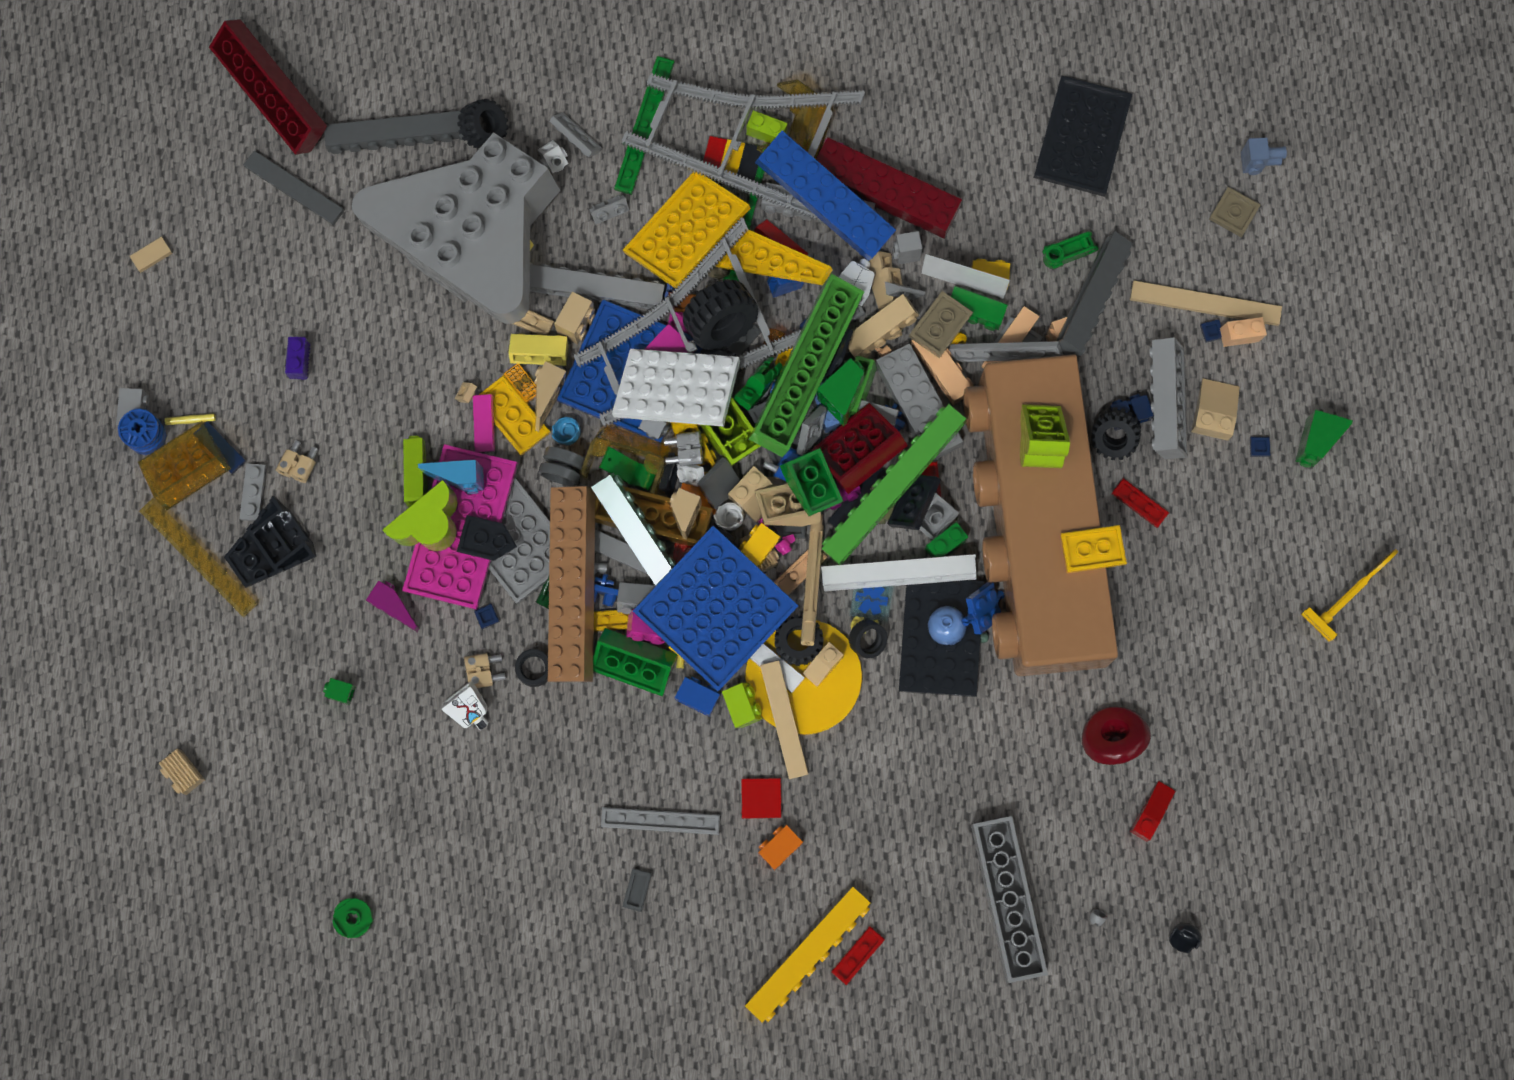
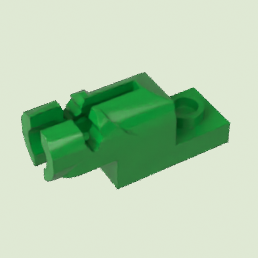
(758, 384)

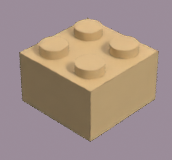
(575, 318)

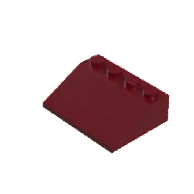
(860, 447)

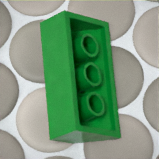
(633, 662)

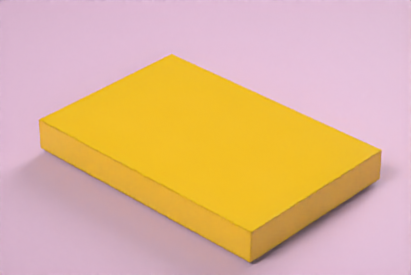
(1093, 549)

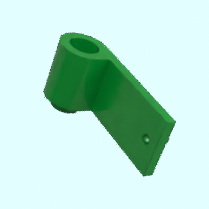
(628, 469)

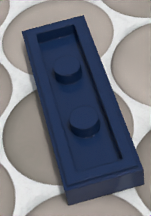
(233, 458)

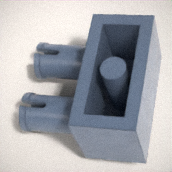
(1258, 154)

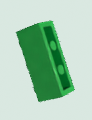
(985, 310)

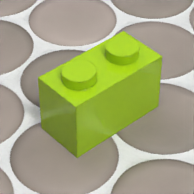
(764, 127)
(742, 705)

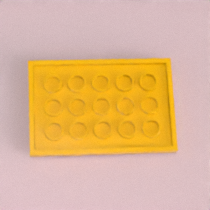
(686, 229)

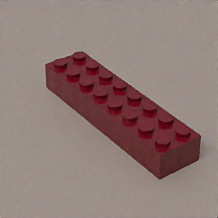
(267, 86)
(891, 188)

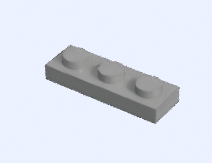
(575, 134)
(252, 491)

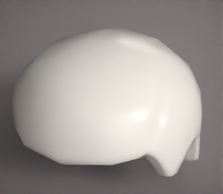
(729, 516)

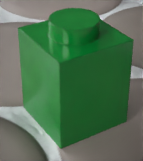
(339, 691)

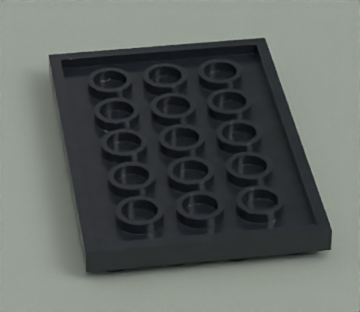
(1083, 136)
(929, 665)

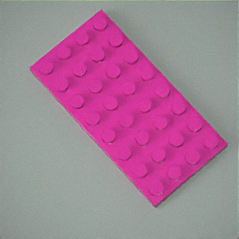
(454, 575)

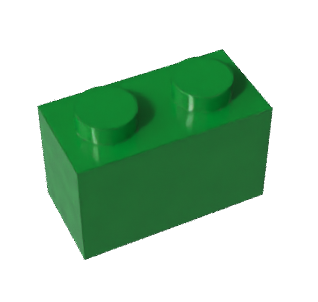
(947, 542)

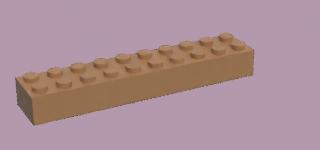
(571, 584)

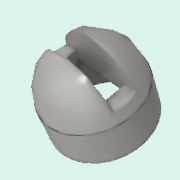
(1097, 917)

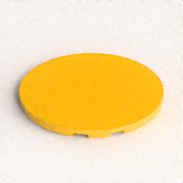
(813, 706)

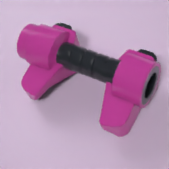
(784, 543)

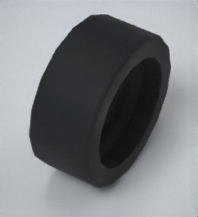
(878, 645)
(519, 667)

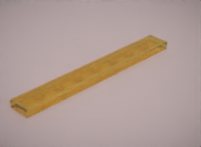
(198, 557)

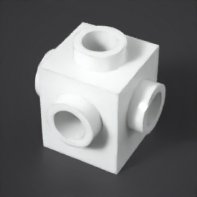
(553, 156)

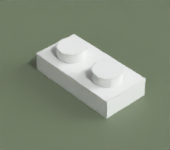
(690, 474)

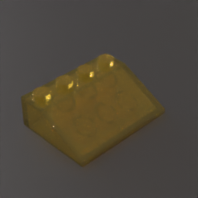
(183, 466)

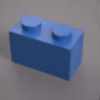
(697, 696)

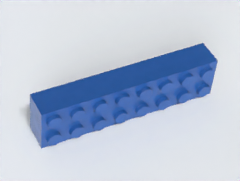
(825, 196)

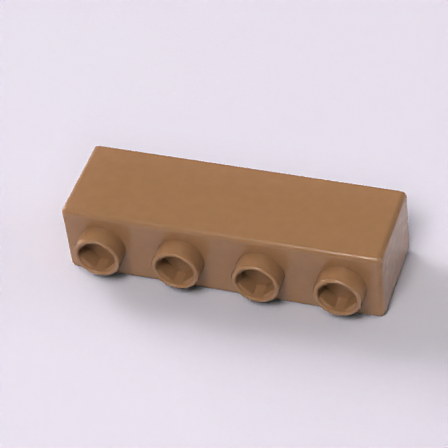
(1052, 616)

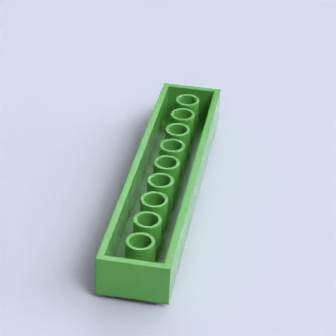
(806, 365)

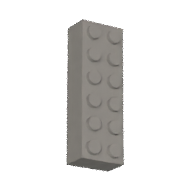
(912, 392)
(1169, 398)

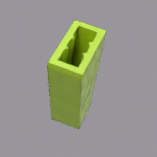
(414, 479)

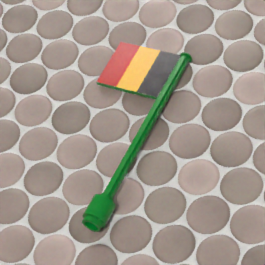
(741, 163)

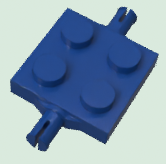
(981, 607)

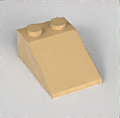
(548, 386)
(1216, 409)
(782, 508)

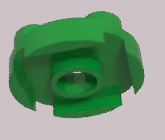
(352, 929)

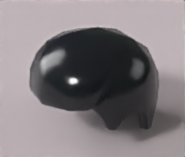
(1185, 937)

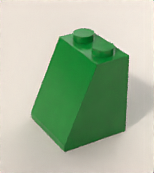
(842, 390)
(1319, 436)

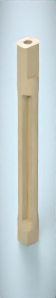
(812, 584)

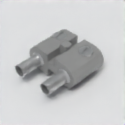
(689, 449)

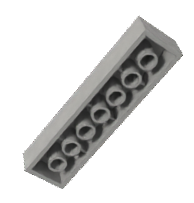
(1009, 900)

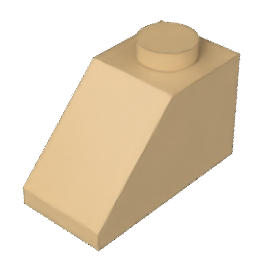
(823, 664)

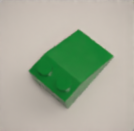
(812, 482)

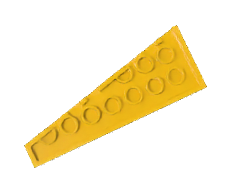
(770, 258)

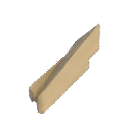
(884, 272)

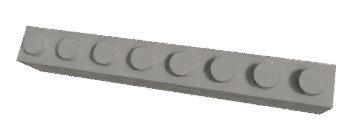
(596, 286)

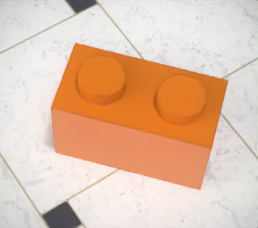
(780, 847)

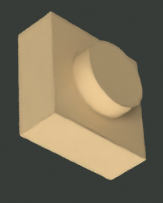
(466, 392)

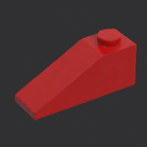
(1152, 812)

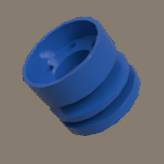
(151, 434)

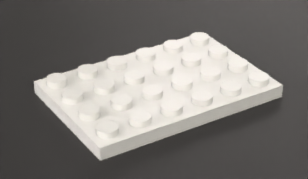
(676, 387)

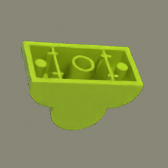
(1043, 436)
(732, 439)
(427, 520)

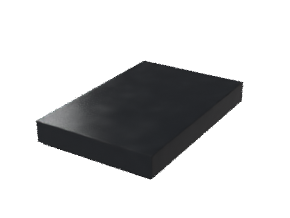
(914, 503)

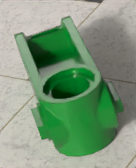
(1069, 250)

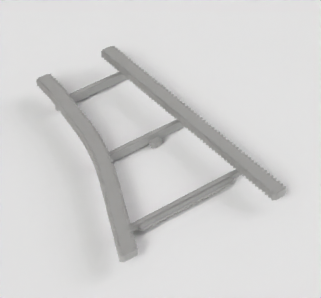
(741, 101)
(674, 299)

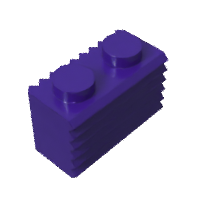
(297, 358)

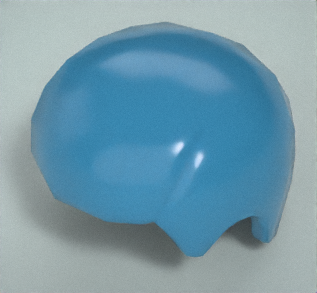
(566, 431)

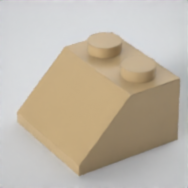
(744, 493)
(685, 510)

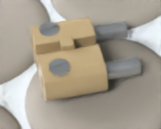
(295, 465)
(479, 671)

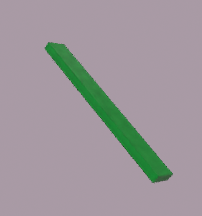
(634, 158)

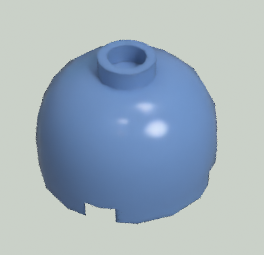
(946, 625)

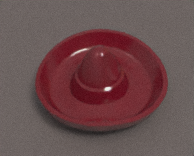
(1115, 735)

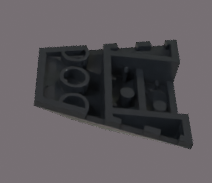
(270, 545)

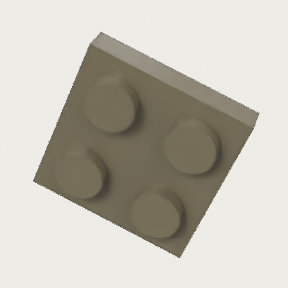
(1234, 212)

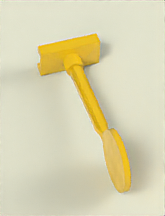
(1321, 622)

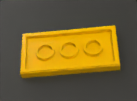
(514, 416)

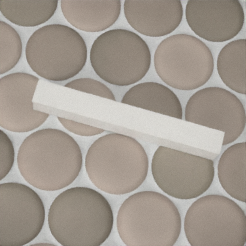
(899, 572)

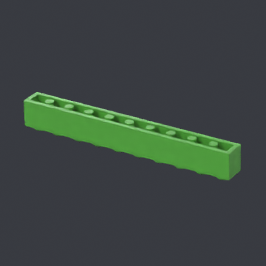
(894, 484)

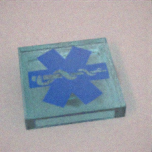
(871, 603)

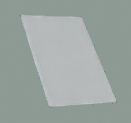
(965, 276)

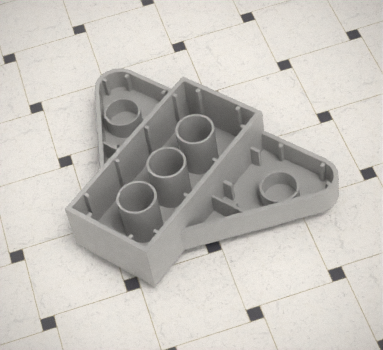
(467, 224)

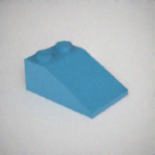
(464, 474)

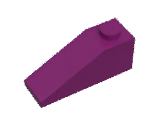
(387, 600)

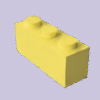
(538, 349)

